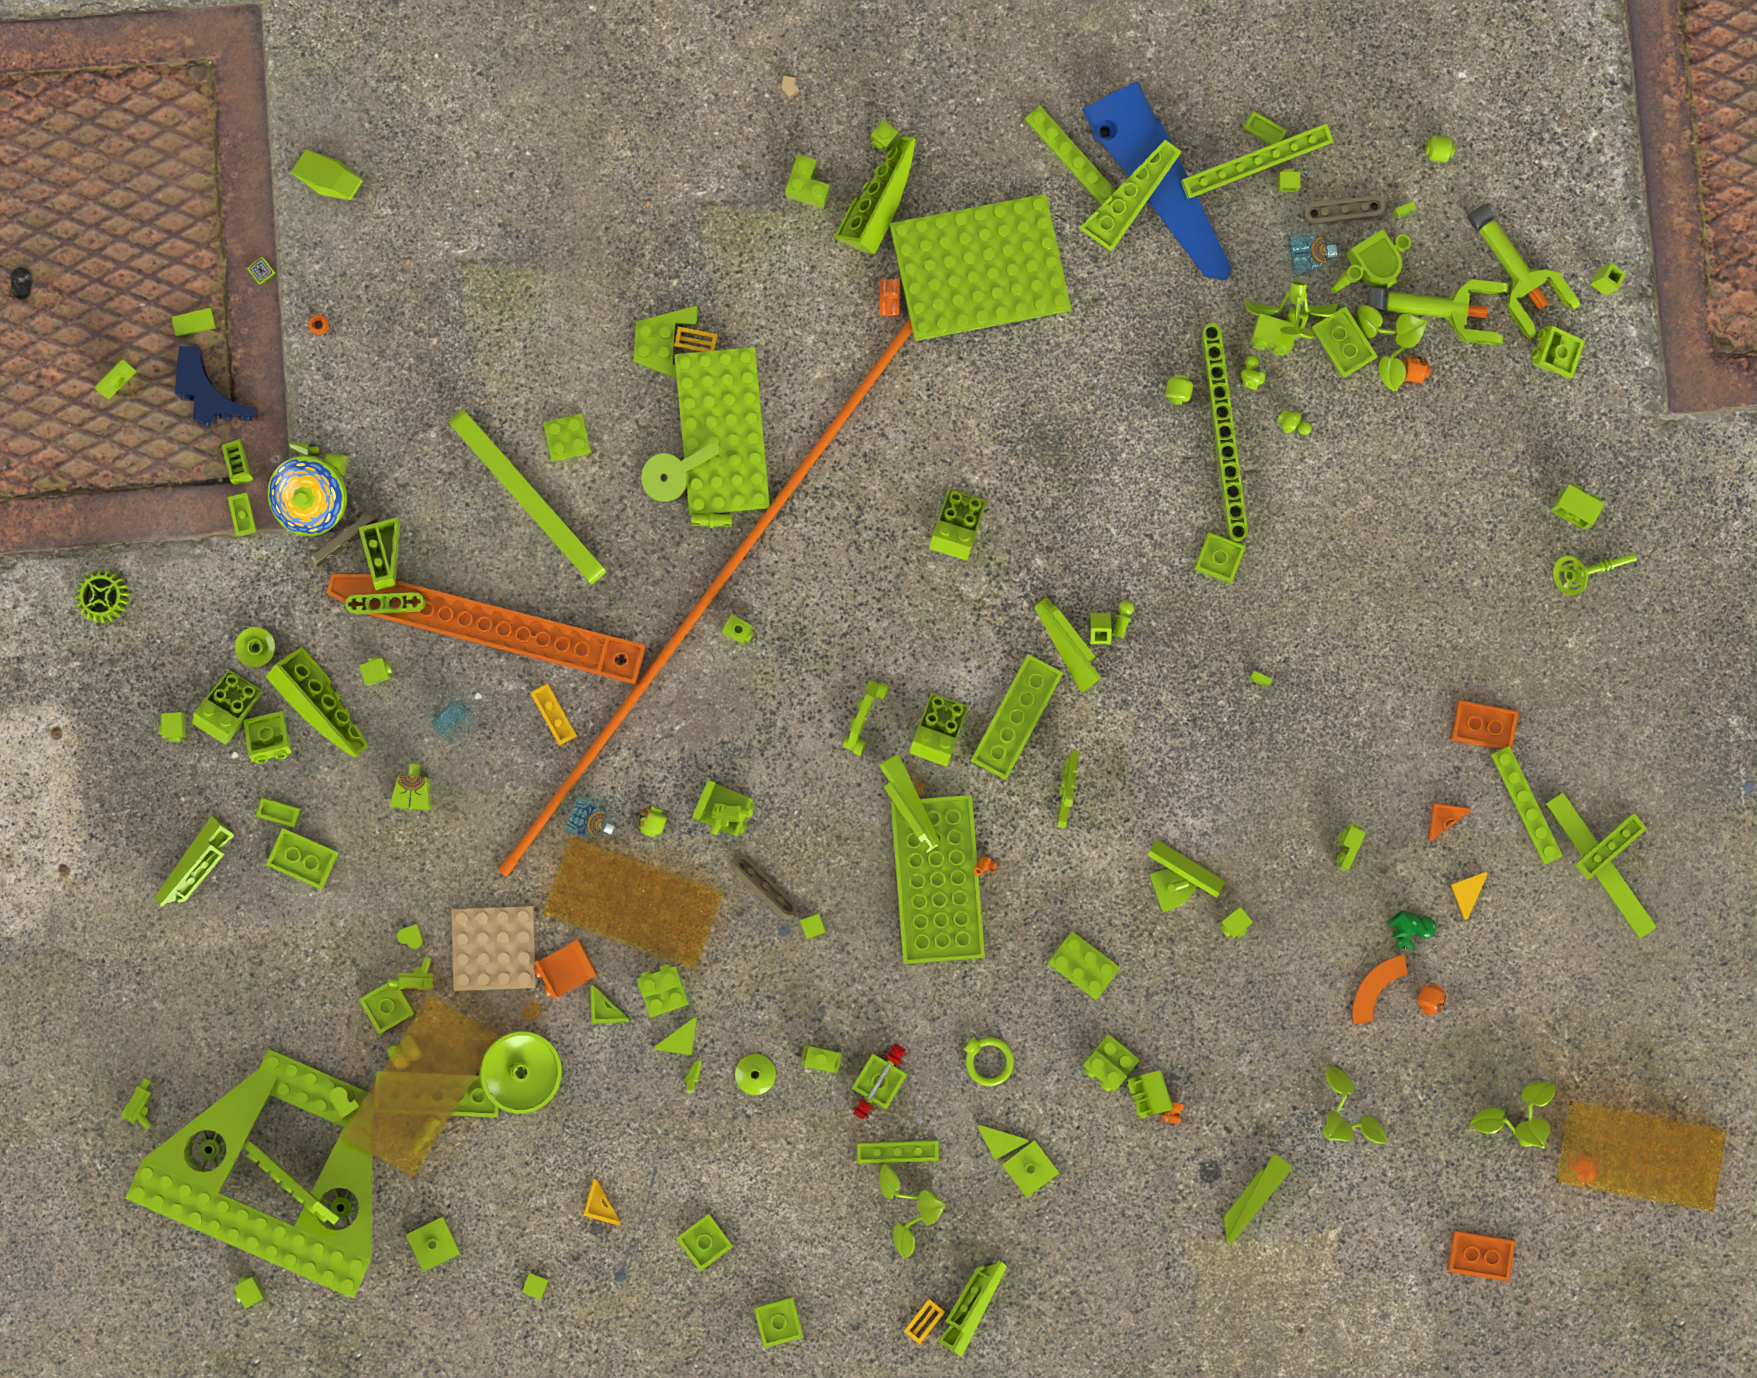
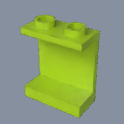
(714, 794)

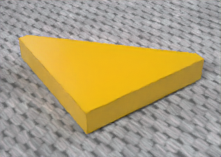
(1467, 892)
(599, 1206)

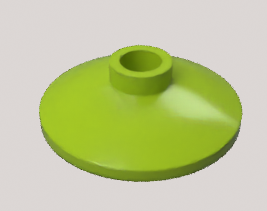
(245, 643)
(766, 1072)

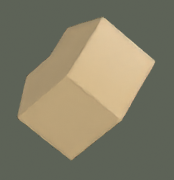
(789, 87)

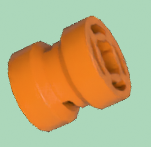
(1173, 1115)

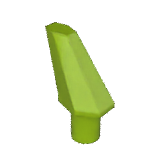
(1340, 283)
(304, 449)
(692, 1076)

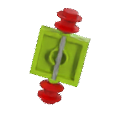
(879, 1081)

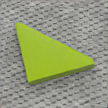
(603, 1009)
(681, 1040)
(1000, 1142)

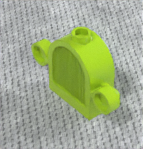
(1377, 259)

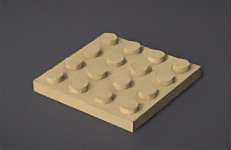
(493, 948)

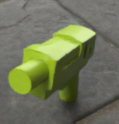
(726, 813)
(418, 980)
(135, 1108)

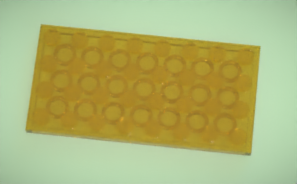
(632, 903)
(420, 1086)
(1641, 1156)

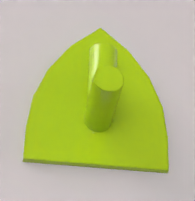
(1171, 889)

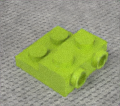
(1557, 351)
(267, 737)
(1350, 840)
(662, 990)
(1110, 1063)

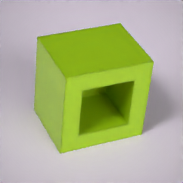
(1289, 181)

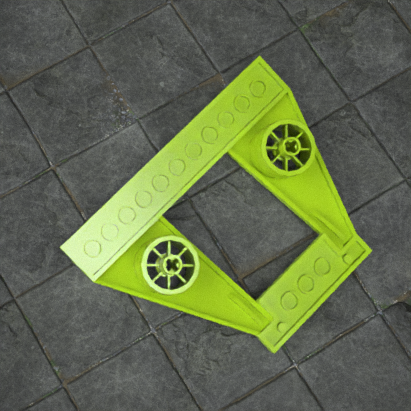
(189, 1193)

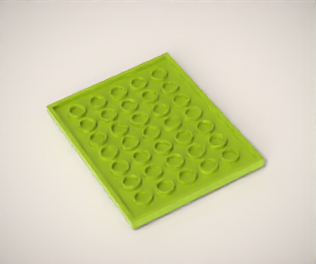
(980, 267)

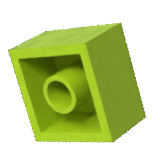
(1268, 335)
(1577, 506)

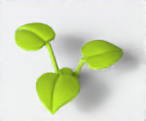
(1297, 295)
(1408, 333)
(1337, 1127)
(1529, 1133)
(928, 1206)

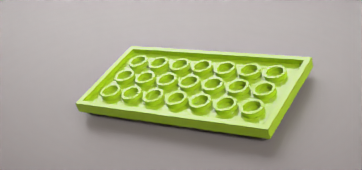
(723, 407)
(939, 887)

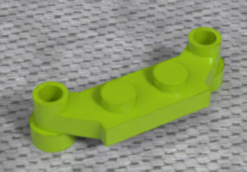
(857, 723)

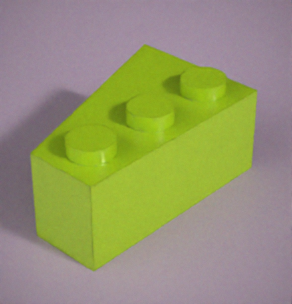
(381, 550)

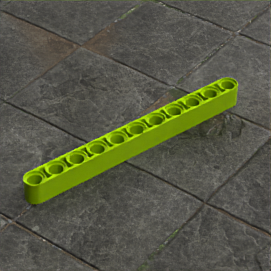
(1226, 422)
(527, 496)

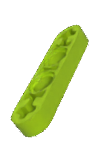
(385, 603)

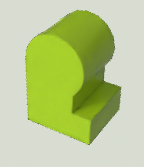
(338, 461)
(341, 1100)

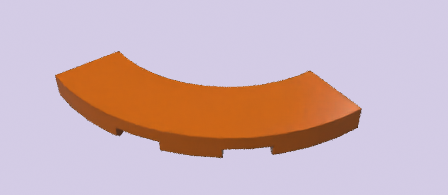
(1372, 986)

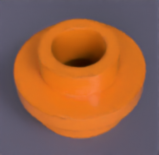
(315, 319)

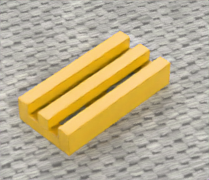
(698, 333)
(913, 1334)

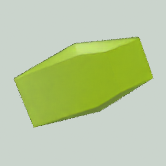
(326, 175)

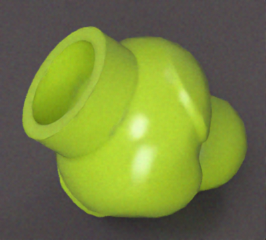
(1251, 377)
(1292, 420)

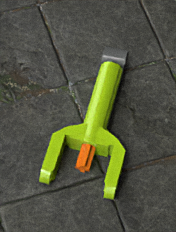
(1524, 279)
(1454, 308)

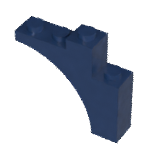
(208, 402)

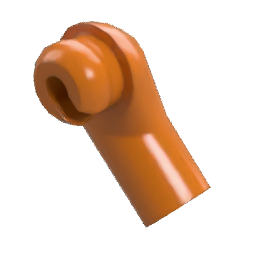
(984, 864)

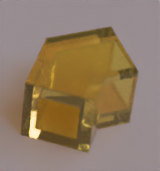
(919, 787)
(531, 1012)

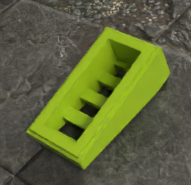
(240, 474)

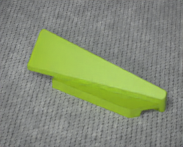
(1069, 645)
(908, 802)
(195, 863)
(1254, 1196)
(971, 1307)

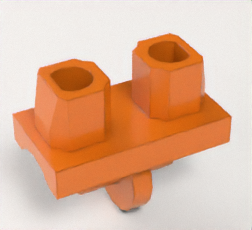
(889, 297)

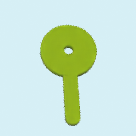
(675, 470)

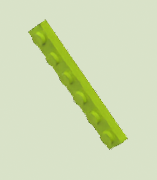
(1070, 155)
(1526, 805)

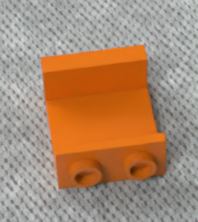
(565, 969)

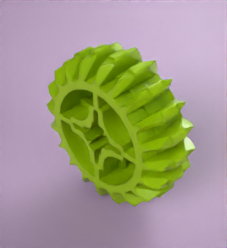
(95, 601)

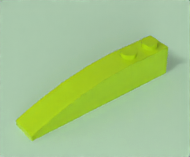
(875, 208)
(311, 695)

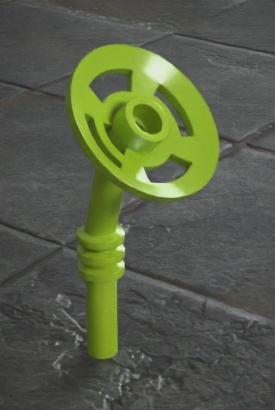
(1577, 573)

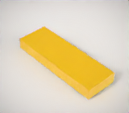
(553, 714)

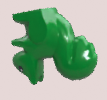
(1409, 924)

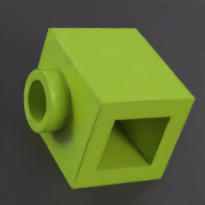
(884, 136)
(1608, 278)
(1100, 628)
(738, 630)
(375, 670)
(173, 726)
(1235, 923)
(249, 1291)

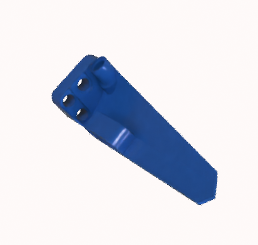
(1130, 140)

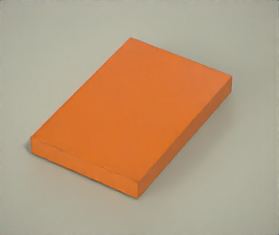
(1484, 725)
(1481, 1255)

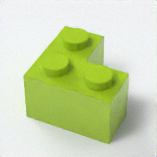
(803, 187)

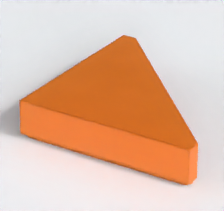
(1443, 817)

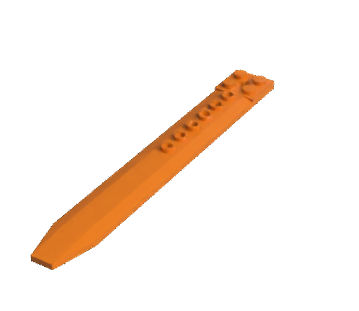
(500, 628)

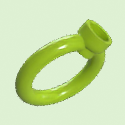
(973, 1047)

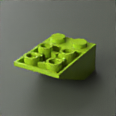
(957, 524)
(226, 707)
(938, 729)

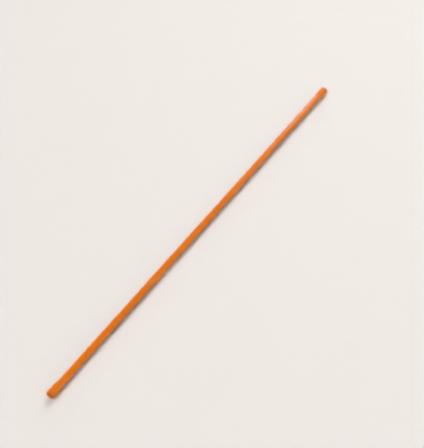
(512, 859)

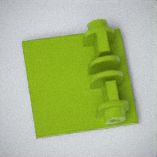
(1149, 1094)

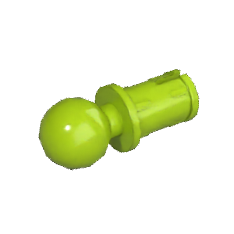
(1126, 608)

